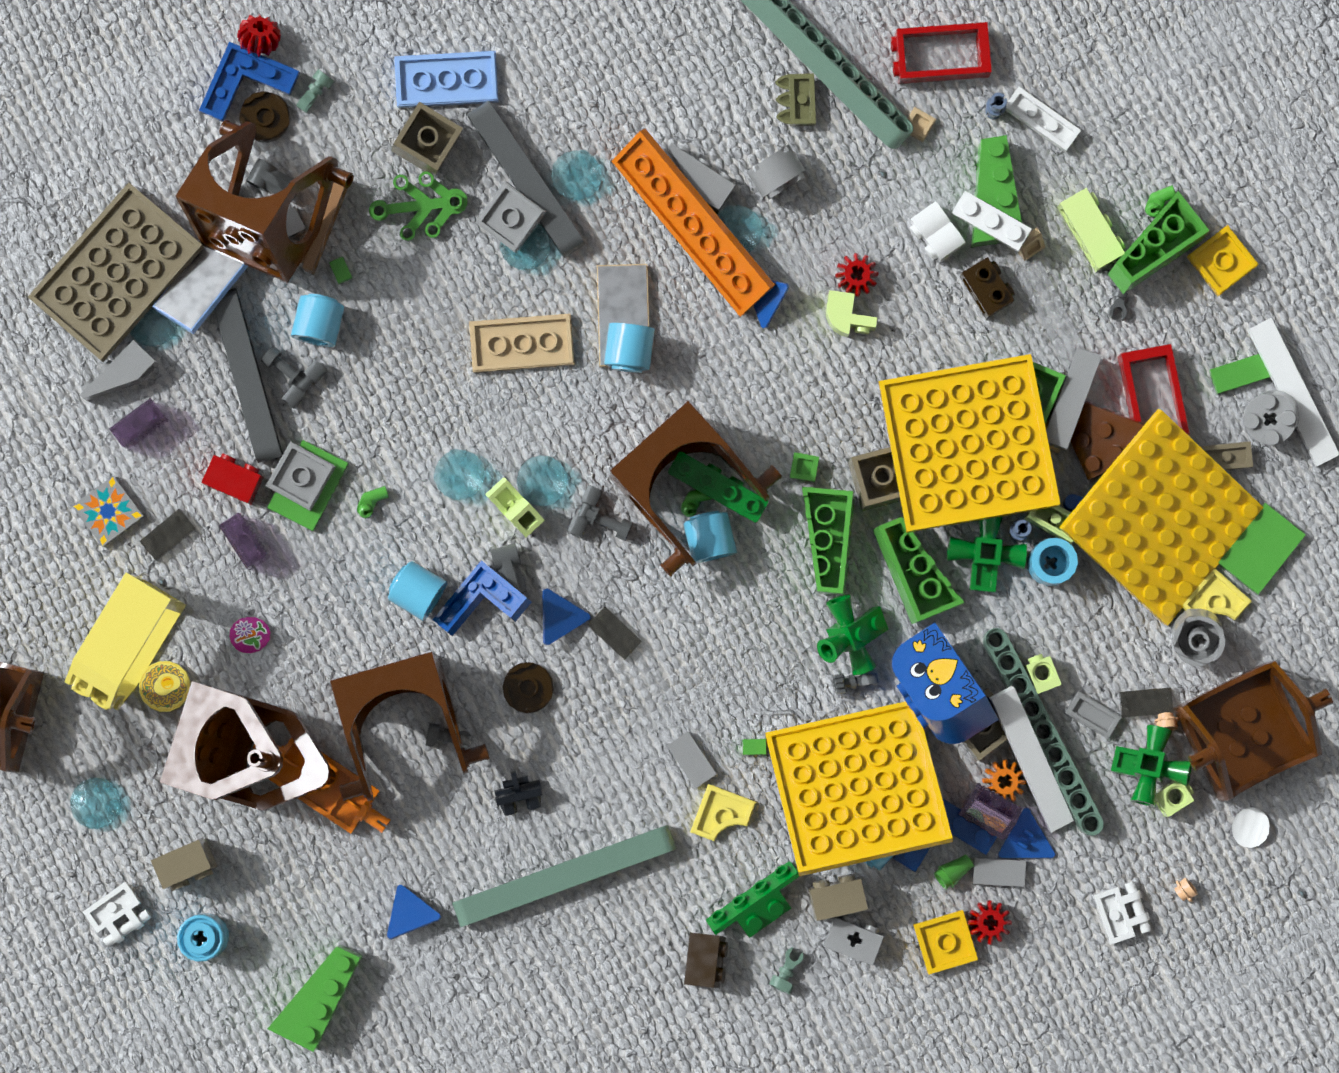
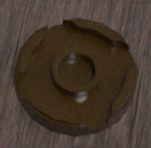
(268, 114)
(528, 687)

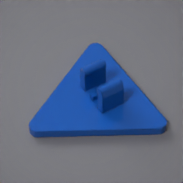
(770, 302)
(559, 616)
(1026, 840)
(409, 913)

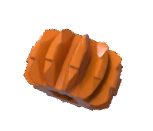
(1013, 778)

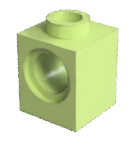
(1052, 679)
(1163, 802)

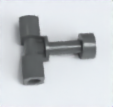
(299, 380)
(590, 513)

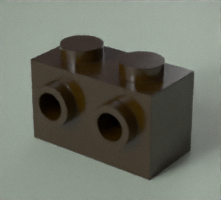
(987, 287)
(705, 960)

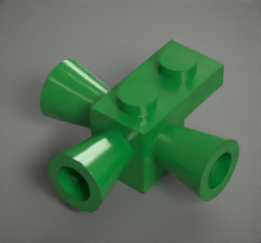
(986, 555)
(851, 634)
(1150, 766)

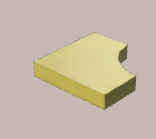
(1218, 596)
(720, 810)

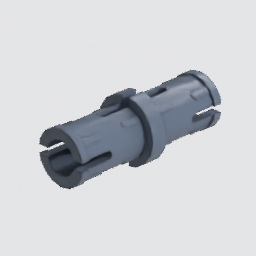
(996, 106)
(1026, 529)

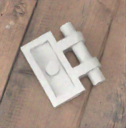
(111, 908)
(1114, 914)

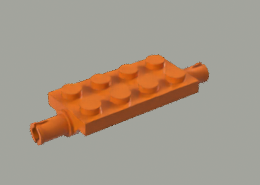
(328, 799)

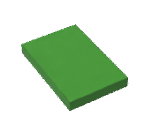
(299, 514)
(1261, 549)

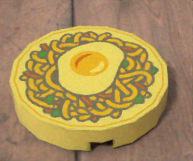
(164, 686)

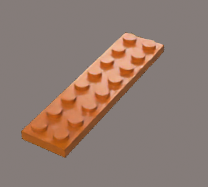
(692, 222)

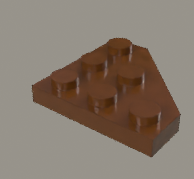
(1101, 438)

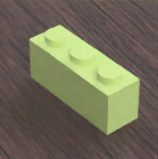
(1091, 229)

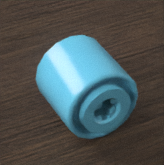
(317, 320)
(629, 347)
(709, 536)
(1065, 562)
(416, 590)
(212, 927)

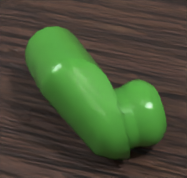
(1157, 199)
(369, 499)
(692, 501)

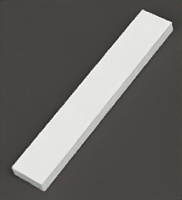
(1287, 379)
(1031, 759)

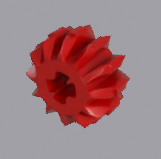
(259, 35)
(857, 265)
(983, 929)

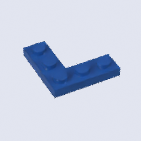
(230, 72)
(480, 584)
(960, 828)

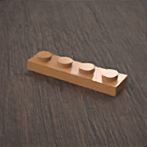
(314, 254)

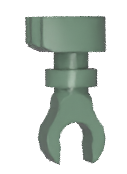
(310, 96)
(781, 982)

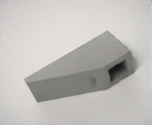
(712, 186)
(125, 370)

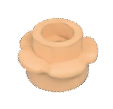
(1167, 720)
(1185, 890)

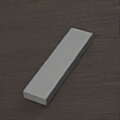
(1072, 398)

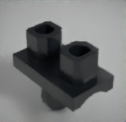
(517, 790)

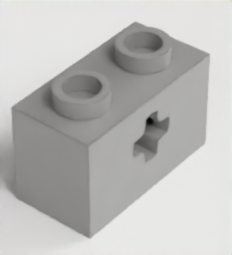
(864, 951)

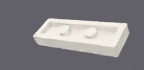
(1042, 119)
(991, 221)

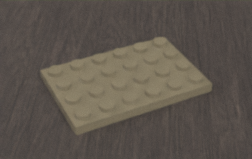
(115, 272)

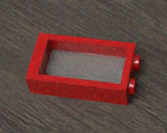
(941, 53)
(1152, 384)

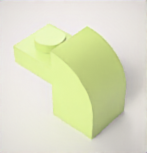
(840, 315)
(514, 507)

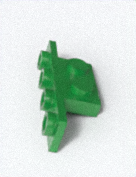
(717, 486)
(757, 905)

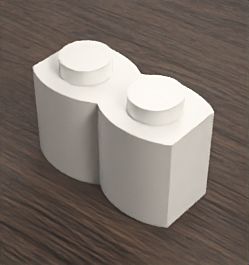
(937, 232)

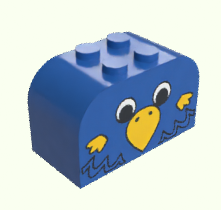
(940, 688)

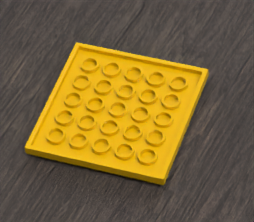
(969, 443)
(1161, 517)
(858, 788)

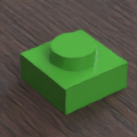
(804, 467)

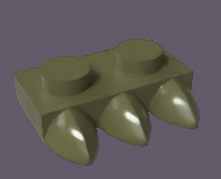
(799, 99)

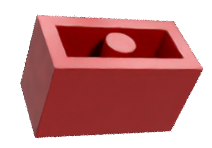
(233, 479)

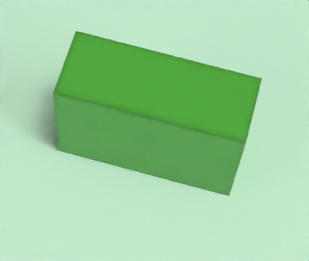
(340, 270)
(754, 746)

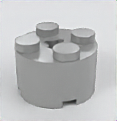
(777, 171)
(1271, 432)
(1191, 624)

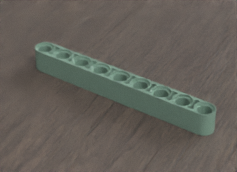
(833, 70)
(1053, 739)
(564, 875)

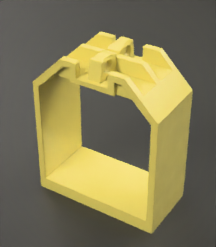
(123, 642)

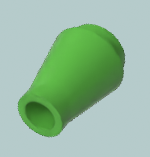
(952, 872)

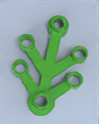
(423, 205)

